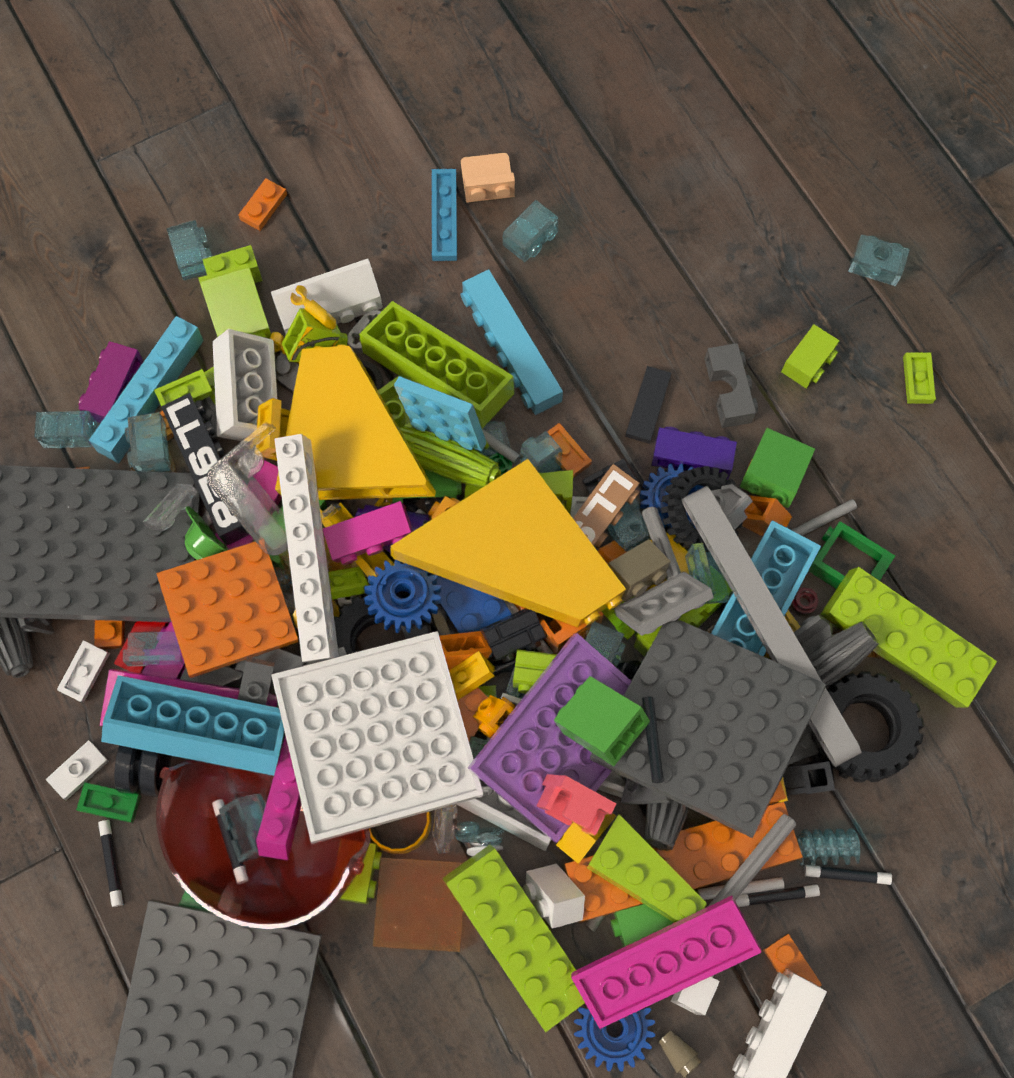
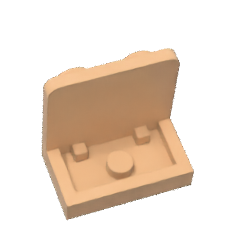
(487, 177)

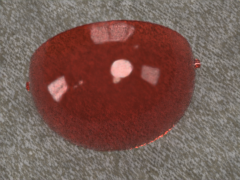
(277, 889)

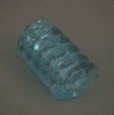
(829, 845)

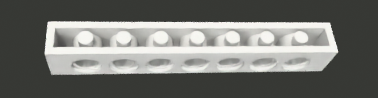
(306, 549)

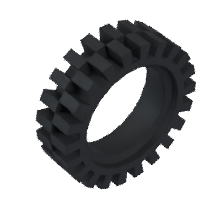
(678, 490)

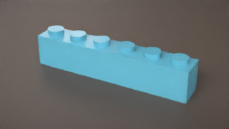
(512, 342)
(139, 398)

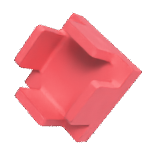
(574, 802)

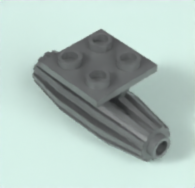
(14, 643)
(834, 652)
(663, 815)

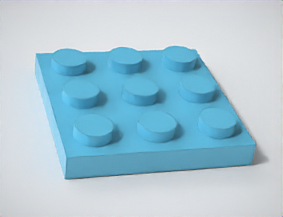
(441, 414)

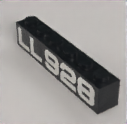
(200, 454)

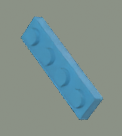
(444, 215)

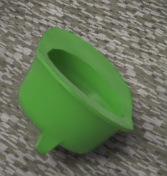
(200, 539)

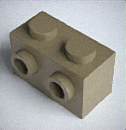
(640, 569)

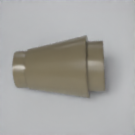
(680, 1054)

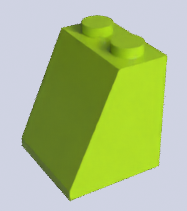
(234, 302)

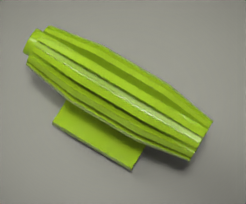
(451, 459)

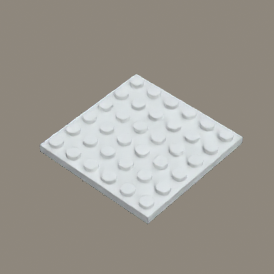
(375, 737)

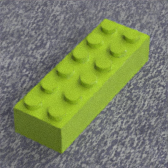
(436, 361)
(911, 638)
(516, 936)

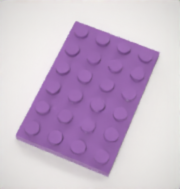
(533, 745)

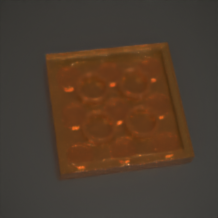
(417, 906)

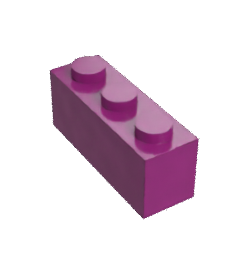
(113, 374)

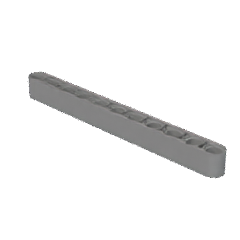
(767, 618)

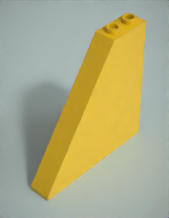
(351, 431)
(518, 547)

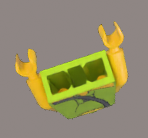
(310, 328)

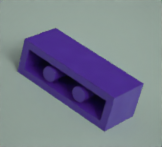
(693, 450)

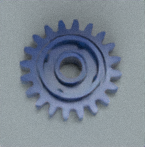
(655, 489)
(400, 611)
(615, 1048)

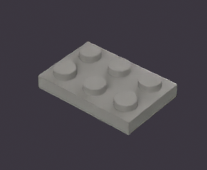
(663, 603)

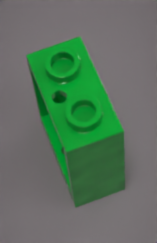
(856, 539)

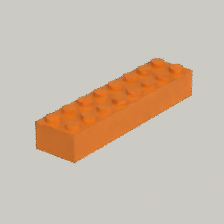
(700, 856)

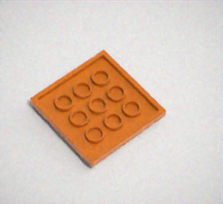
(226, 608)

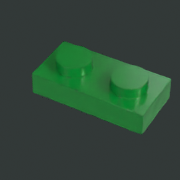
(108, 803)

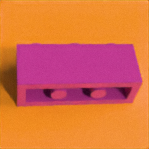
(367, 533)

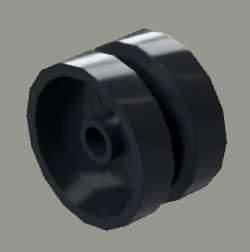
(139, 770)

